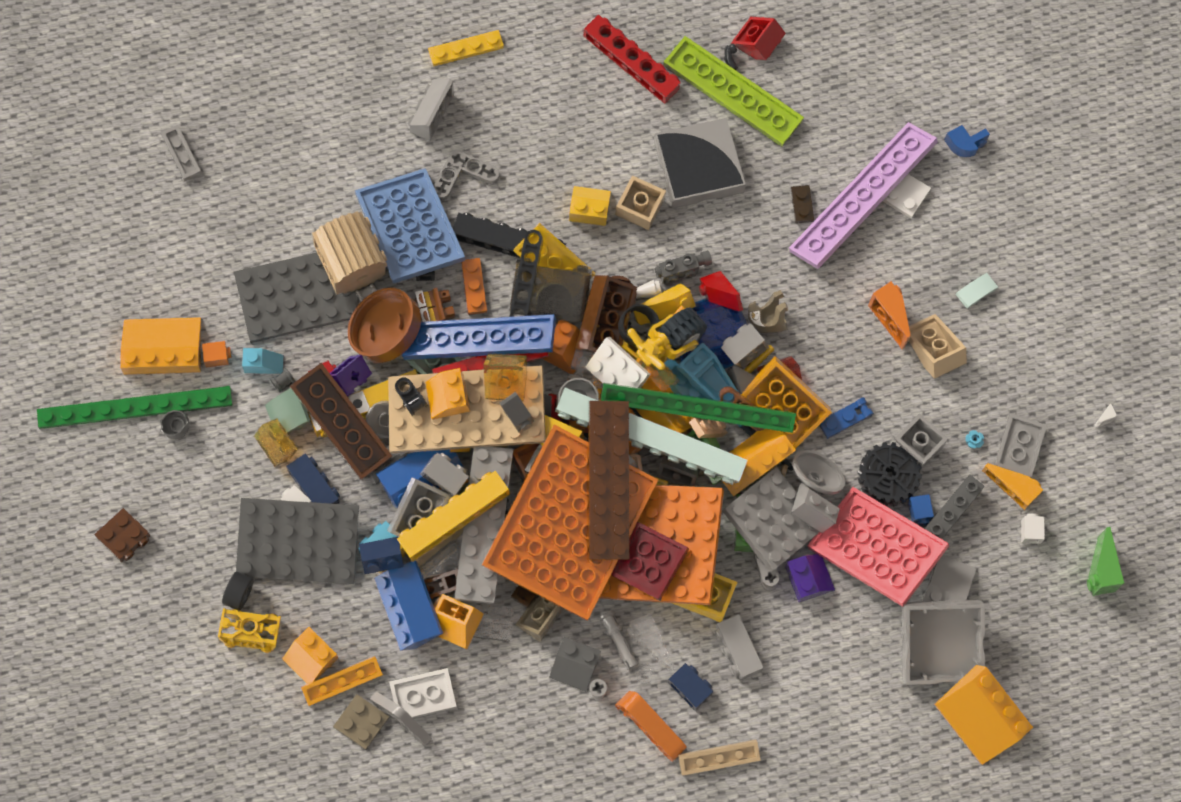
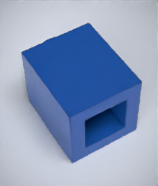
(921, 509)

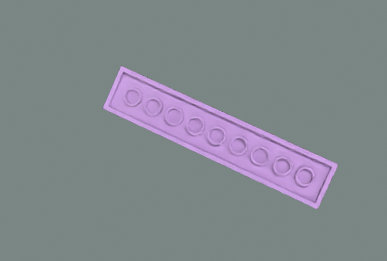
(863, 195)

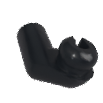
(728, 58)

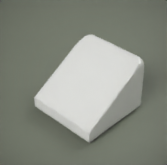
(1107, 417)

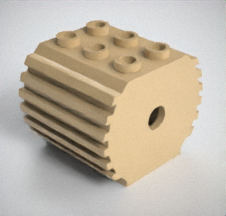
(349, 252)

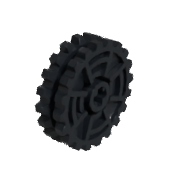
(904, 477)

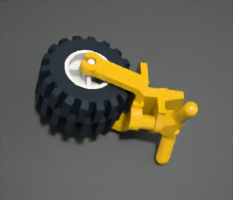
(675, 337)

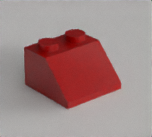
(759, 37)

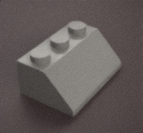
(431, 108)
(415, 504)

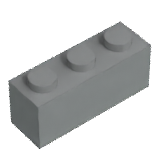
(738, 647)

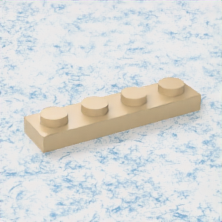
(719, 757)

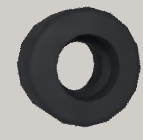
(237, 591)

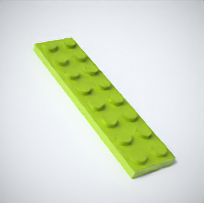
(733, 91)

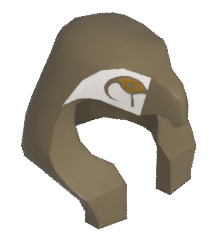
(769, 317)

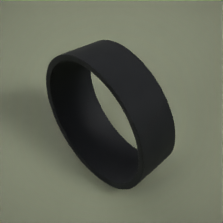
(647, 311)

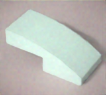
(976, 290)

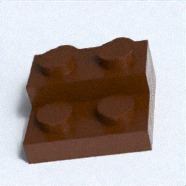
(123, 535)

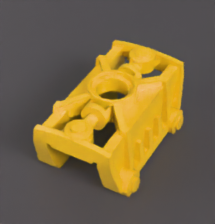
(249, 639)

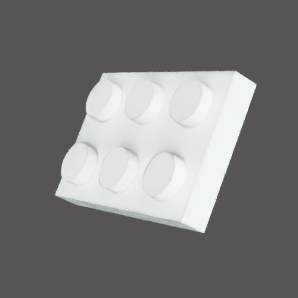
(616, 366)
(424, 693)

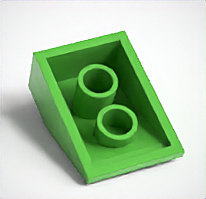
(1105, 570)

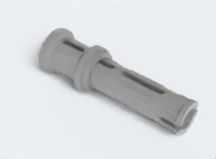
(614, 631)

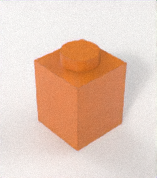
(216, 354)

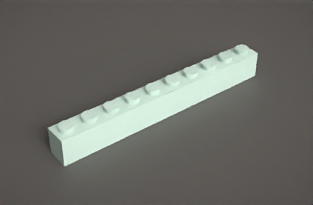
(662, 441)

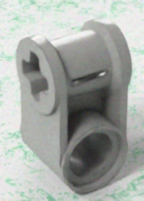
(764, 573)

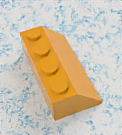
(763, 452)

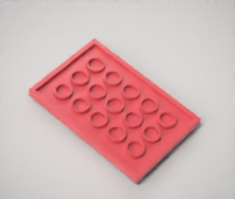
(879, 547)

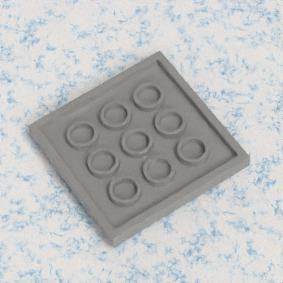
(766, 520)

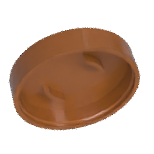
(384, 325)

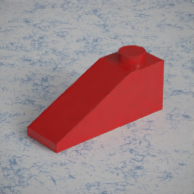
(720, 291)

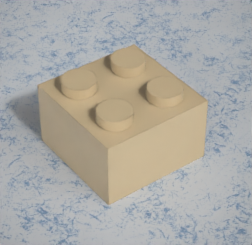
(640, 202)

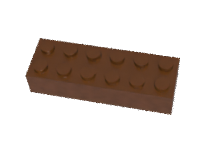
(340, 421)

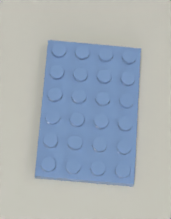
(410, 225)

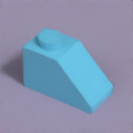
(262, 361)

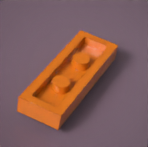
(474, 286)

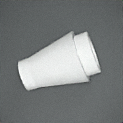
(649, 290)

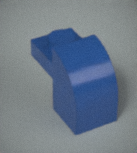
(963, 144)

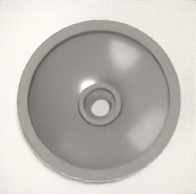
(818, 472)

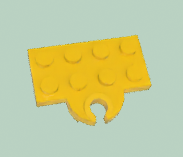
(553, 253)

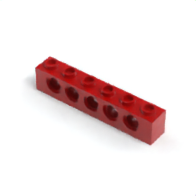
(663, 91)

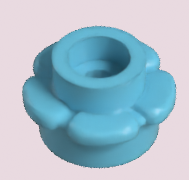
(974, 444)

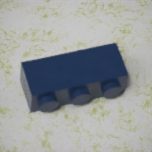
(311, 481)

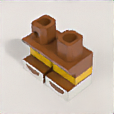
(431, 305)

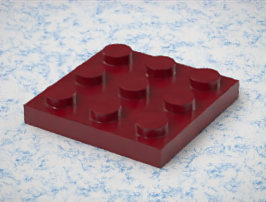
(651, 561)

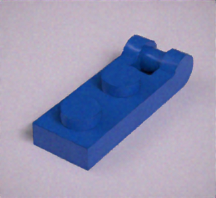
(845, 418)

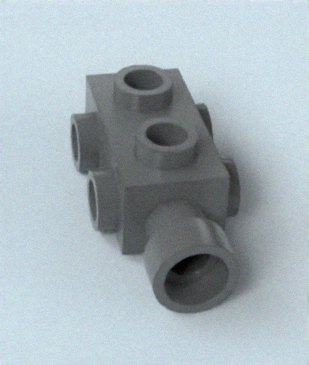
(681, 268)

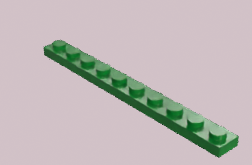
(134, 407)
(700, 407)

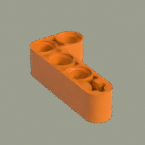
(651, 724)

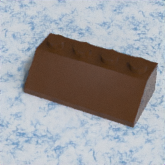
(605, 306)

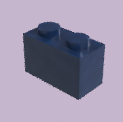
(381, 555)
(690, 686)

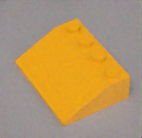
(161, 346)
(782, 390)
(983, 714)

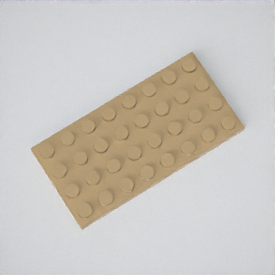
(480, 427)

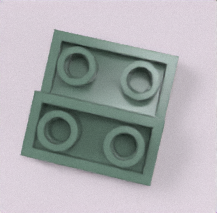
(288, 411)

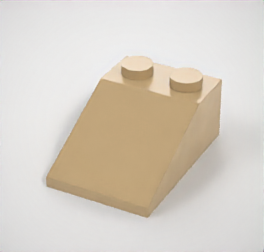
(937, 346)

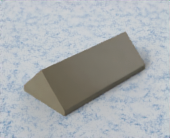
(539, 617)

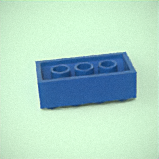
(398, 475)
(408, 606)

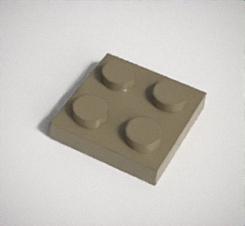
(361, 722)

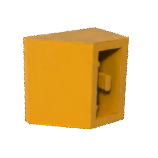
(457, 621)

